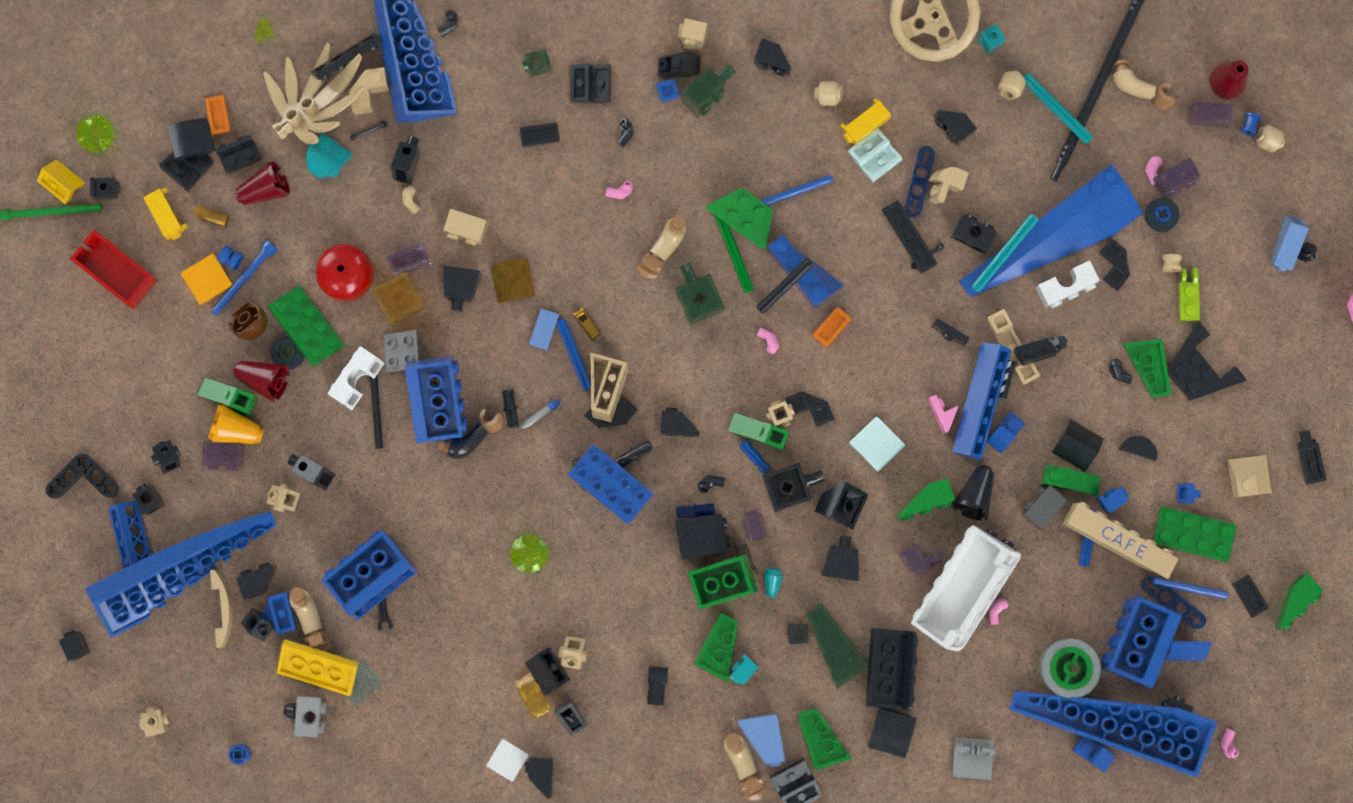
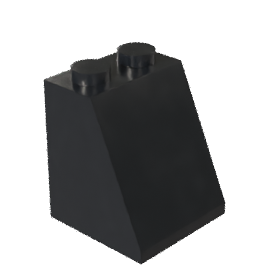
(702, 536)

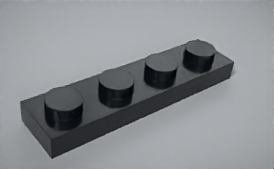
(339, 61)
(909, 237)

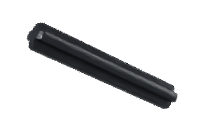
(785, 285)

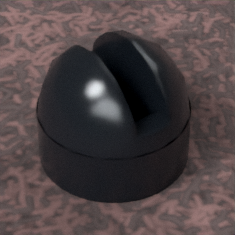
(290, 710)

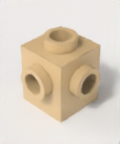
(783, 407)
(283, 498)
(573, 652)
(161, 721)

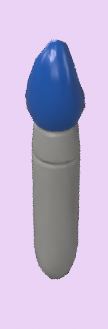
(540, 414)

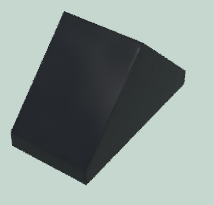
(570, 718)

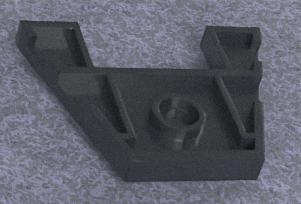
(1194, 374)

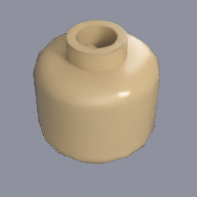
(1011, 85)
(828, 93)
(1270, 138)

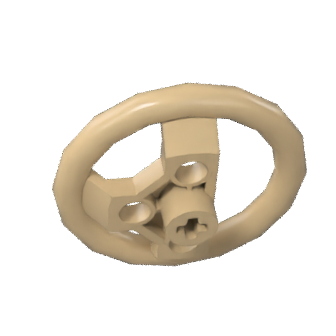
(949, 46)

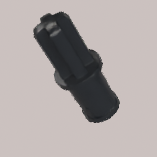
(510, 408)
(634, 453)

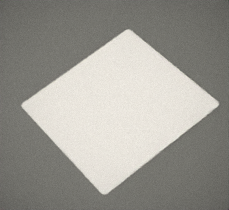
(507, 760)

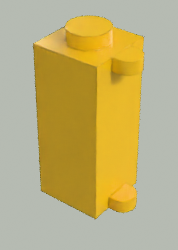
(866, 123)
(164, 214)

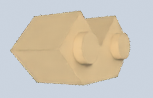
(373, 82)

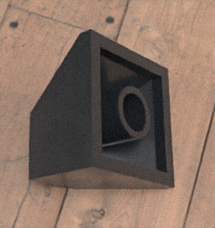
(842, 504)

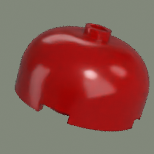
(350, 283)

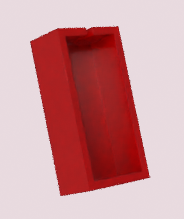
(113, 269)

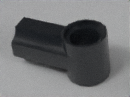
(657, 680)

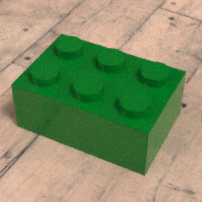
(723, 581)

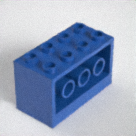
(426, 408)
(610, 484)
(378, 583)
(1152, 646)

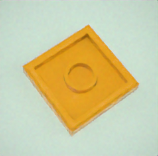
(206, 279)

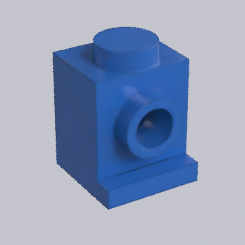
(1113, 499)

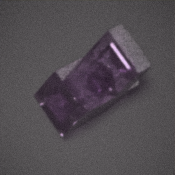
(916, 563)

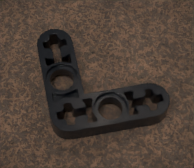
(79, 471)

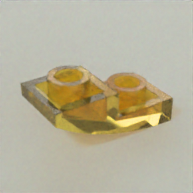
(532, 696)

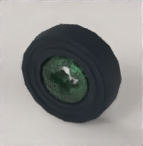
(281, 345)

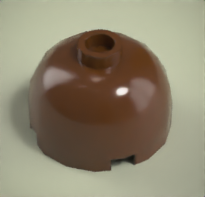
(248, 321)

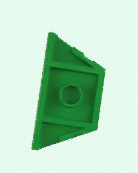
(745, 215)

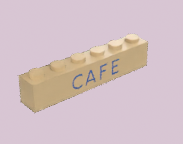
(1120, 541)

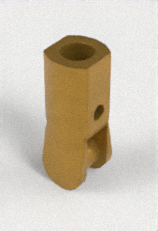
(211, 216)
(588, 325)

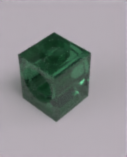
(540, 55)

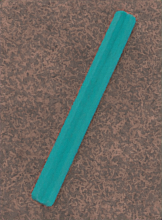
(1058, 109)
(1004, 253)

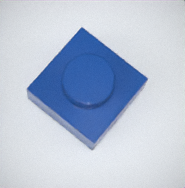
(667, 90)

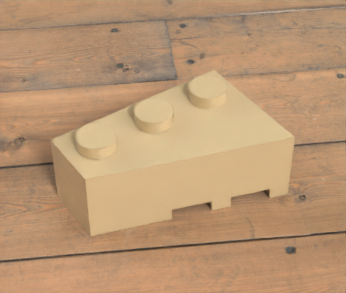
(606, 385)

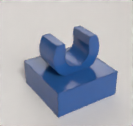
(1186, 493)

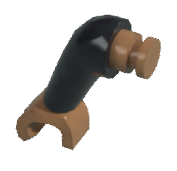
(462, 447)

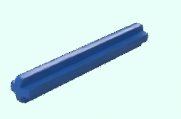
(574, 354)

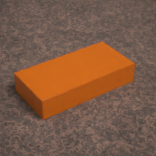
(218, 115)
(831, 327)

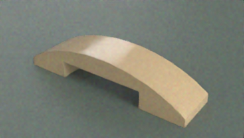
(1006, 336)
(219, 583)

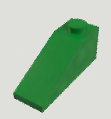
(1070, 480)

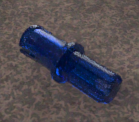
(695, 510)

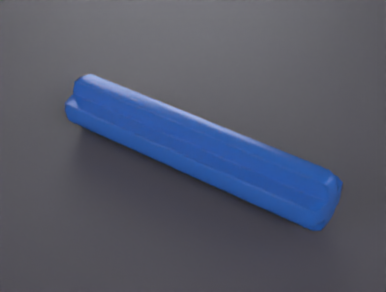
(1086, 550)

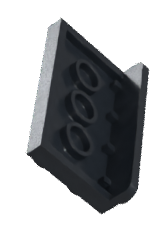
(891, 669)

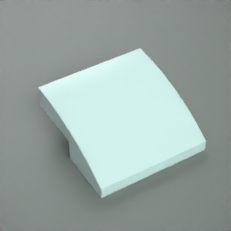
(875, 155)
(877, 444)

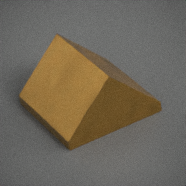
(512, 280)

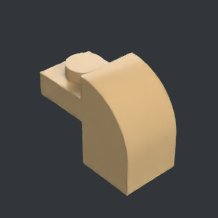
(944, 179)

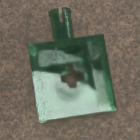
(706, 91)
(695, 287)

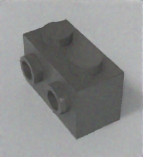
(1044, 507)

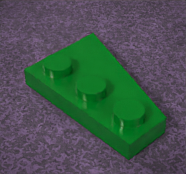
(1150, 365)
(718, 648)
(820, 741)

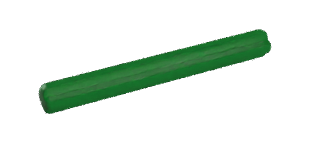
(735, 255)

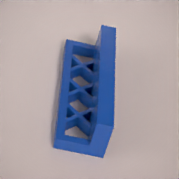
(124, 536)

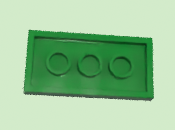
(305, 326)
(1194, 534)

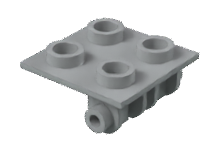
(400, 349)
(973, 758)

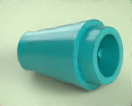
(772, 581)

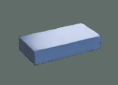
(544, 329)

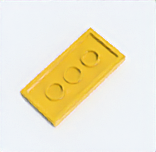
(317, 667)

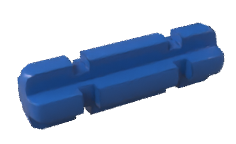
(754, 456)

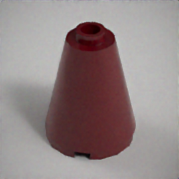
(1229, 79)
(263, 186)
(263, 377)

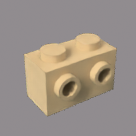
(692, 35)

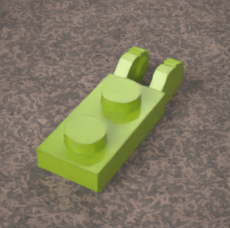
(1189, 296)

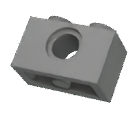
(302, 725)

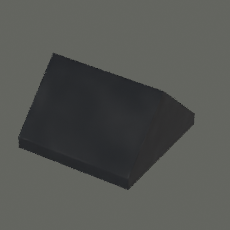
(1078, 445)

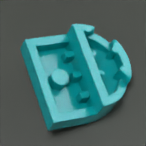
(326, 157)

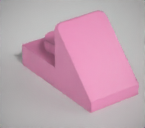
(943, 418)

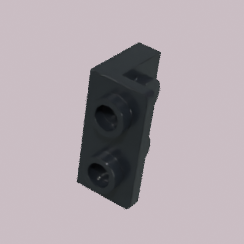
(238, 154)

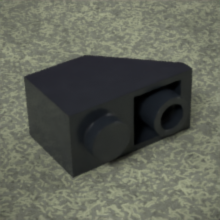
(772, 57)
(679, 65)
(956, 125)
(256, 582)

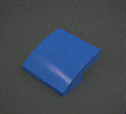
(1187, 651)

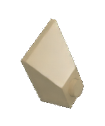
(1249, 476)

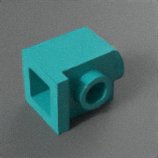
(743, 670)

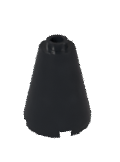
(976, 494)

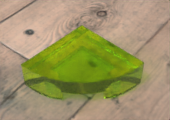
(263, 30)

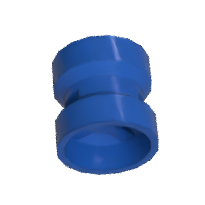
(230, 257)
(243, 754)

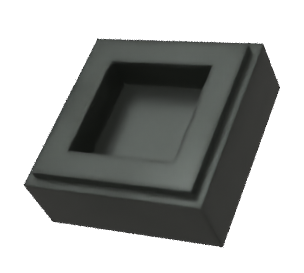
(798, 634)

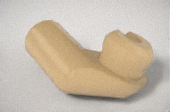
(407, 199)

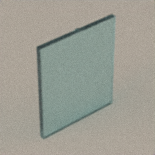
(365, 683)

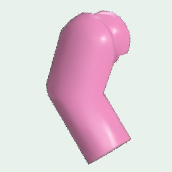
(1152, 167)
(621, 192)
(771, 339)
(995, 608)
(1227, 745)

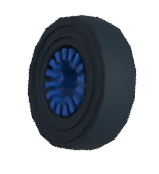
(1159, 205)

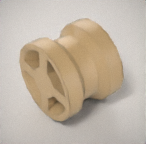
(1172, 263)

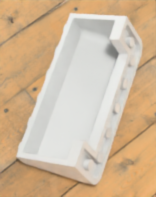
(965, 589)

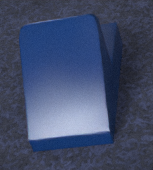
(1005, 432)
(1093, 753)

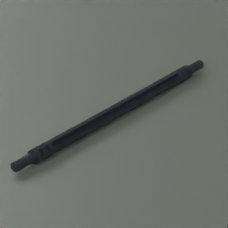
(1098, 85)

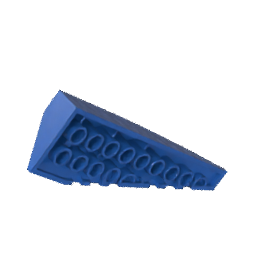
(411, 64)
(1081, 220)
(134, 591)
(1148, 731)

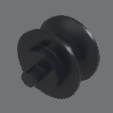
(1307, 252)

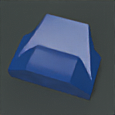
(281, 613)

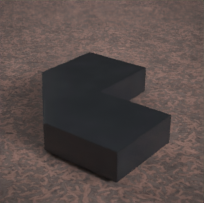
(1117, 256)
(819, 408)
(622, 415)

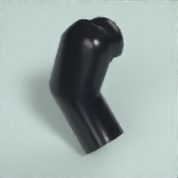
(451, 23)
(627, 131)
(1117, 372)
(709, 481)

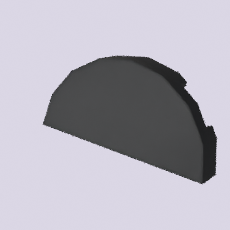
(1139, 446)

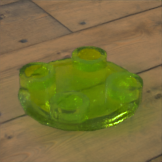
(94, 133)
(529, 553)

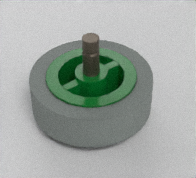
(1069, 668)

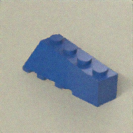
(815, 284)

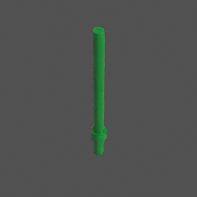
(7, 214)

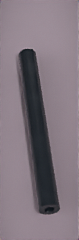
(376, 412)

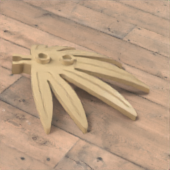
(303, 116)

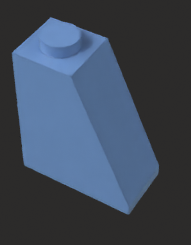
(1289, 243)
(765, 737)

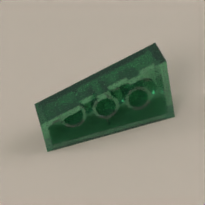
(836, 649)

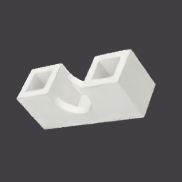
(1083, 278)
(361, 364)

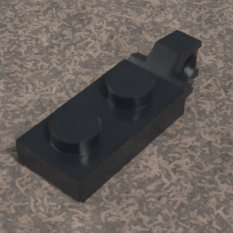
(1040, 350)
(1310, 459)

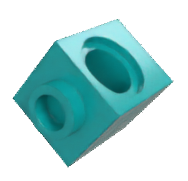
(991, 39)

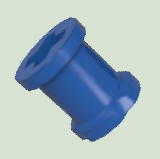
(1250, 124)

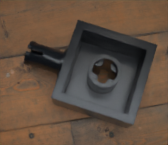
(799, 482)

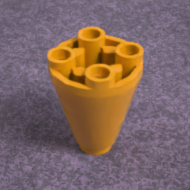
(234, 428)

